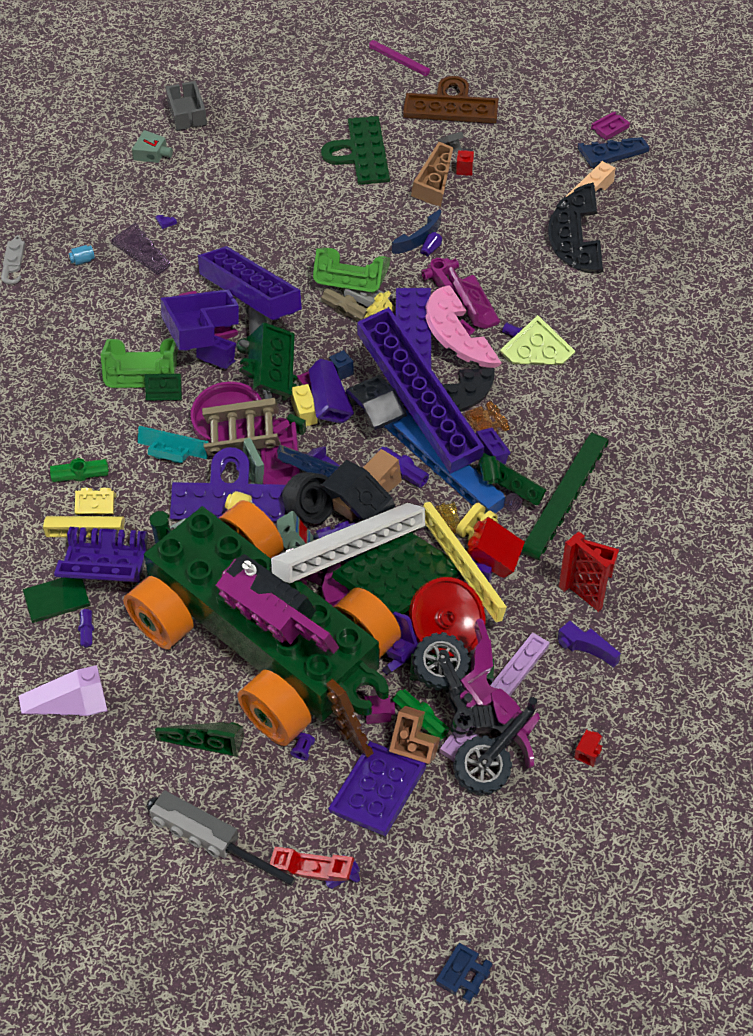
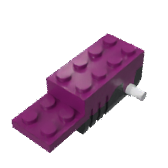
(271, 603)

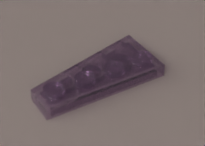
(139, 247)

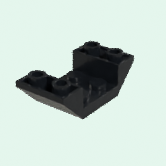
(378, 401)
(358, 490)

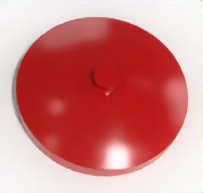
(446, 607)

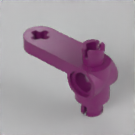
(439, 270)

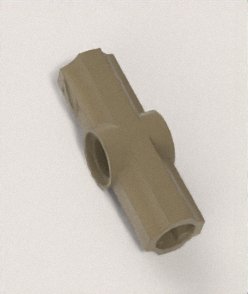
(344, 305)

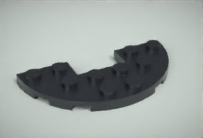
(567, 234)
(472, 388)

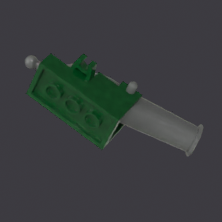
(269, 356)

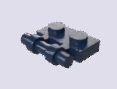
(457, 969)

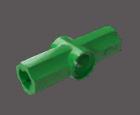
(79, 470)
(431, 724)

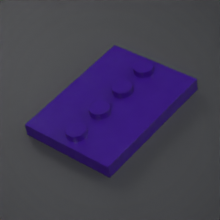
(377, 789)

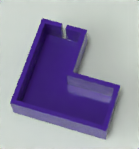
(195, 316)

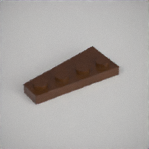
(346, 718)

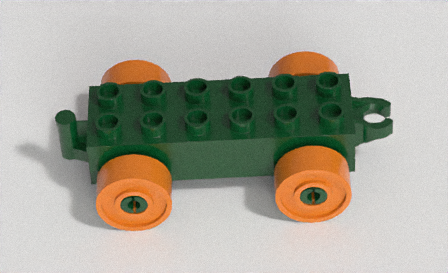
(291, 677)

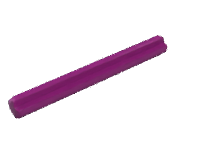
(400, 58)

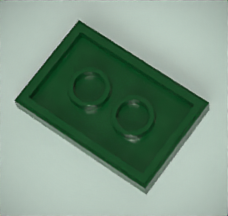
(55, 598)

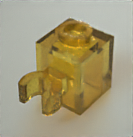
(449, 515)

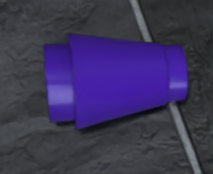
(431, 243)

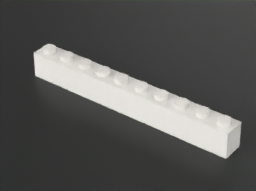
(347, 542)

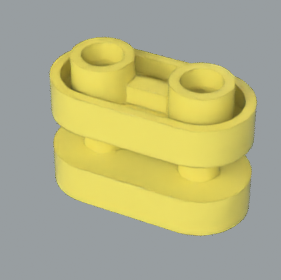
(475, 514)

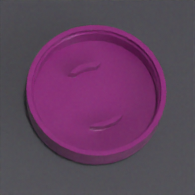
(224, 394)

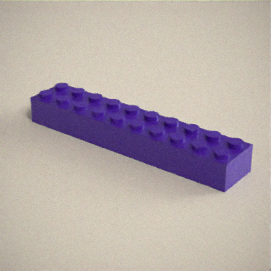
(420, 390)

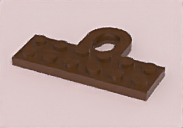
(450, 107)

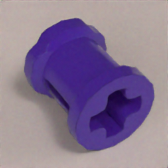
(302, 746)

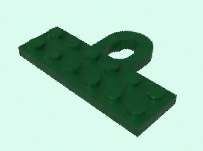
(366, 148)

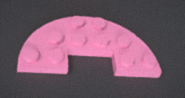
(443, 322)

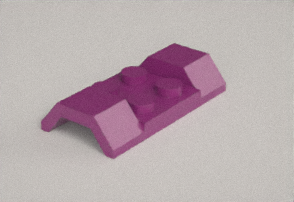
(475, 300)
(275, 470)

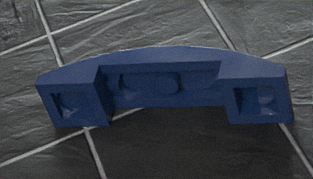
(405, 243)

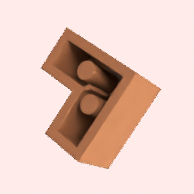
(408, 739)

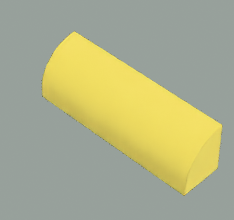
(59, 525)

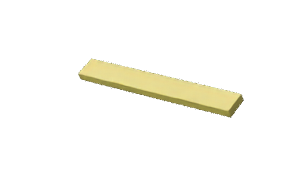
(464, 563)

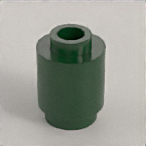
(490, 469)

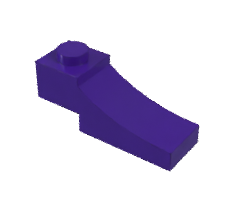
(590, 642)

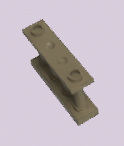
(239, 411)

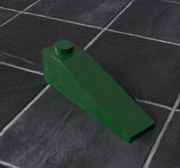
(212, 737)

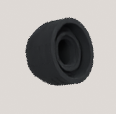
(308, 498)

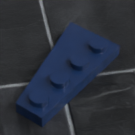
(612, 150)
(304, 461)

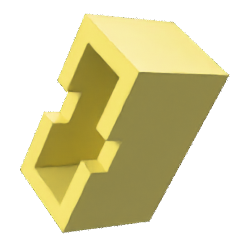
(304, 404)

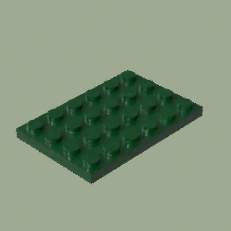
(396, 570)

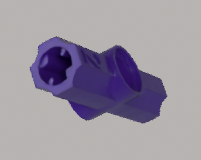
(409, 470)

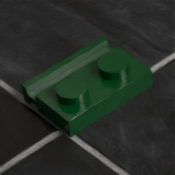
(163, 386)

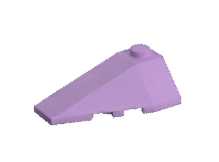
(69, 695)

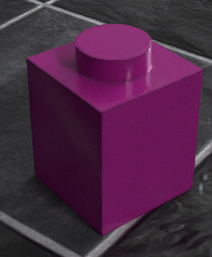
(381, 710)

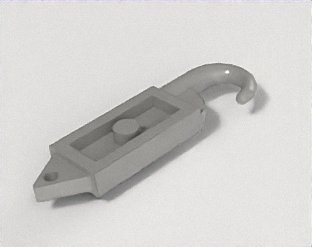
(13, 260)

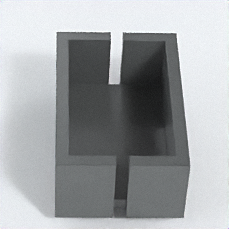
(186, 110)

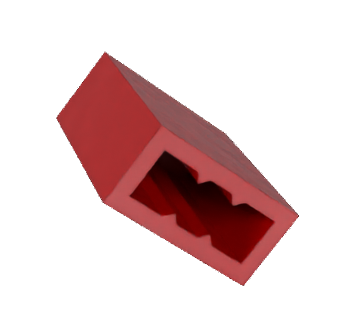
(495, 547)

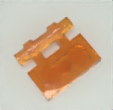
(481, 419)

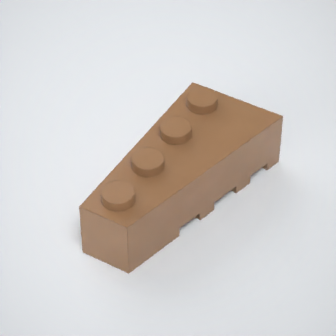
(432, 178)
(384, 469)

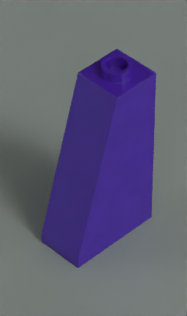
(328, 393)

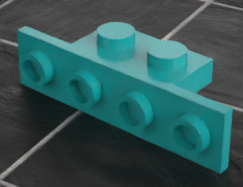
(171, 445)

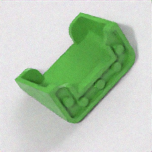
(331, 272)
(128, 369)

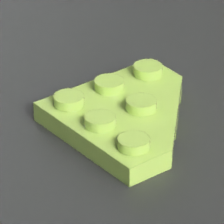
(537, 345)

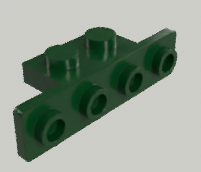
(518, 483)

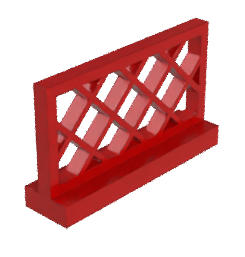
(572, 567)

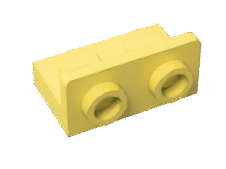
(381, 303)
(94, 502)

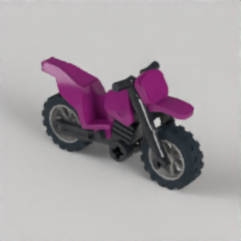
(478, 707)

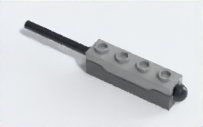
(204, 831)

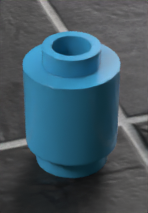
(81, 254)

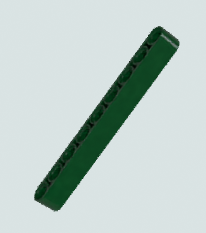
(562, 499)

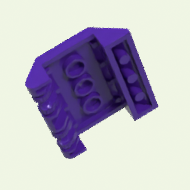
(103, 557)

